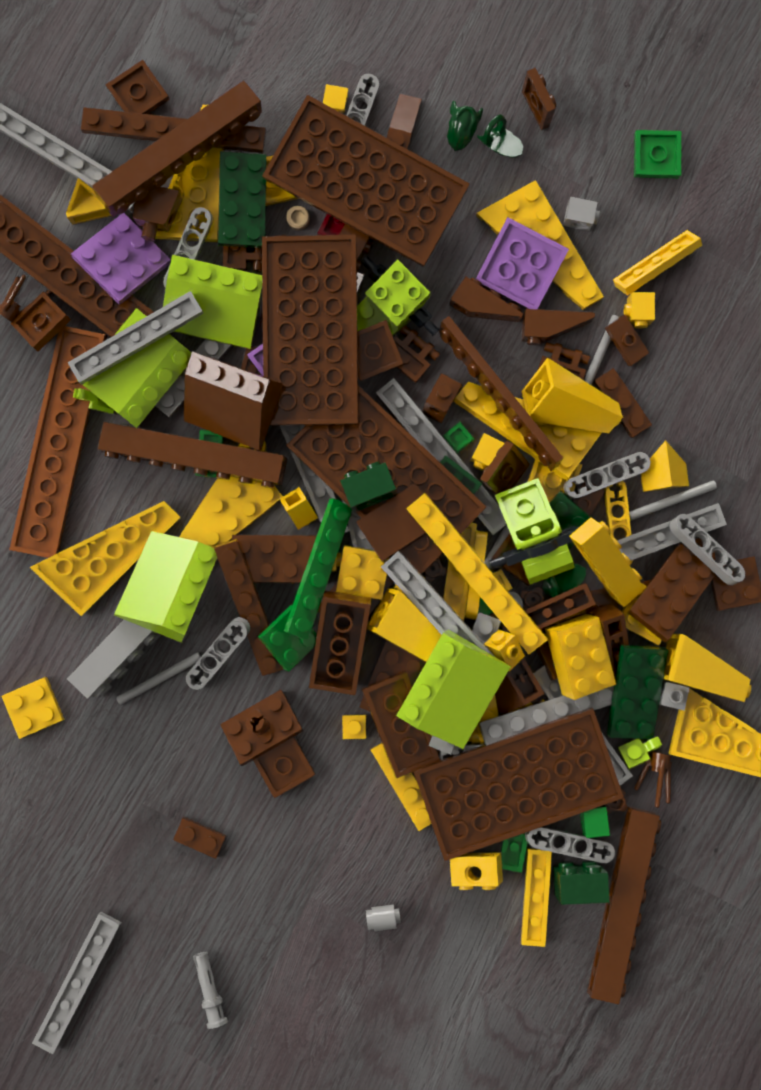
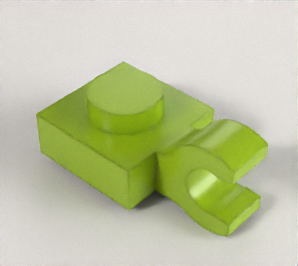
(95, 402)
(636, 753)

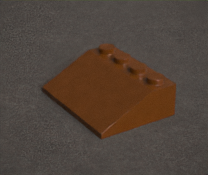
(229, 400)

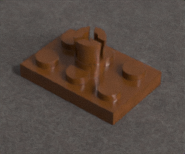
(261, 727)

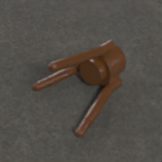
(9, 308)
(661, 764)

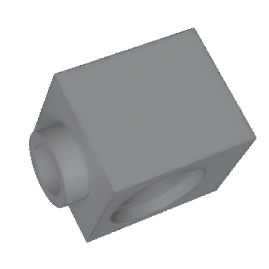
(581, 214)
(674, 695)

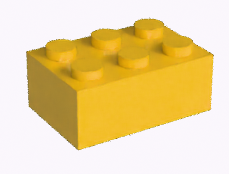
(580, 656)

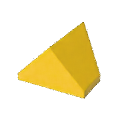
(85, 205)
(665, 470)

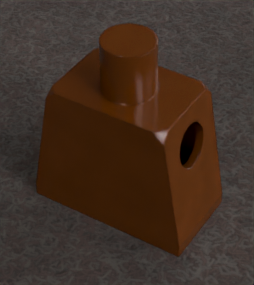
(157, 211)
(441, 398)

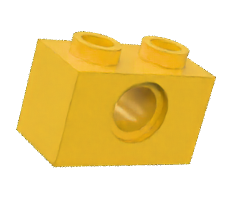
(488, 863)

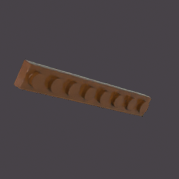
(154, 127)
(503, 398)

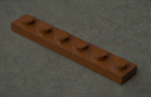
(246, 601)

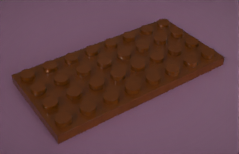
(365, 180)
(311, 327)
(377, 437)
(518, 784)

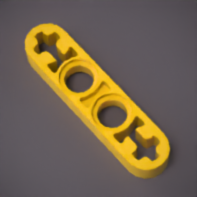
(624, 521)
(473, 598)

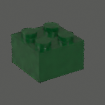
(368, 486)
(580, 883)

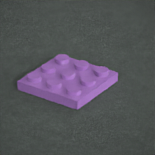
(121, 258)
(521, 264)

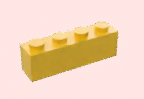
(607, 561)

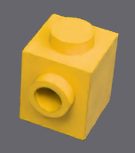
(640, 309)
(485, 452)
(298, 508)
(505, 648)

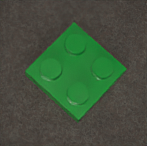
(657, 154)
(283, 646)

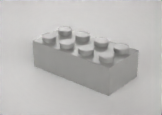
(110, 659)

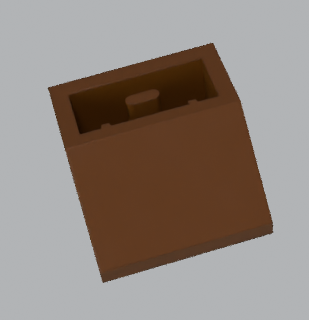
(517, 688)

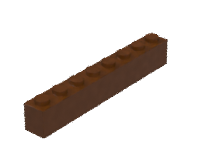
(178, 149)
(193, 454)
(622, 913)

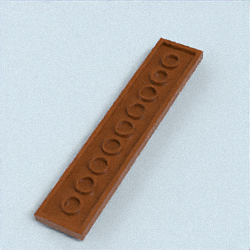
(54, 451)

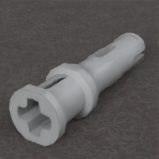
(212, 1000)

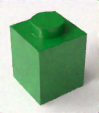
(595, 822)

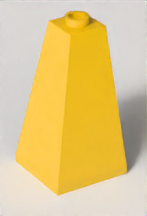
(568, 401)
(404, 625)
(700, 669)

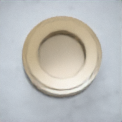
(298, 218)

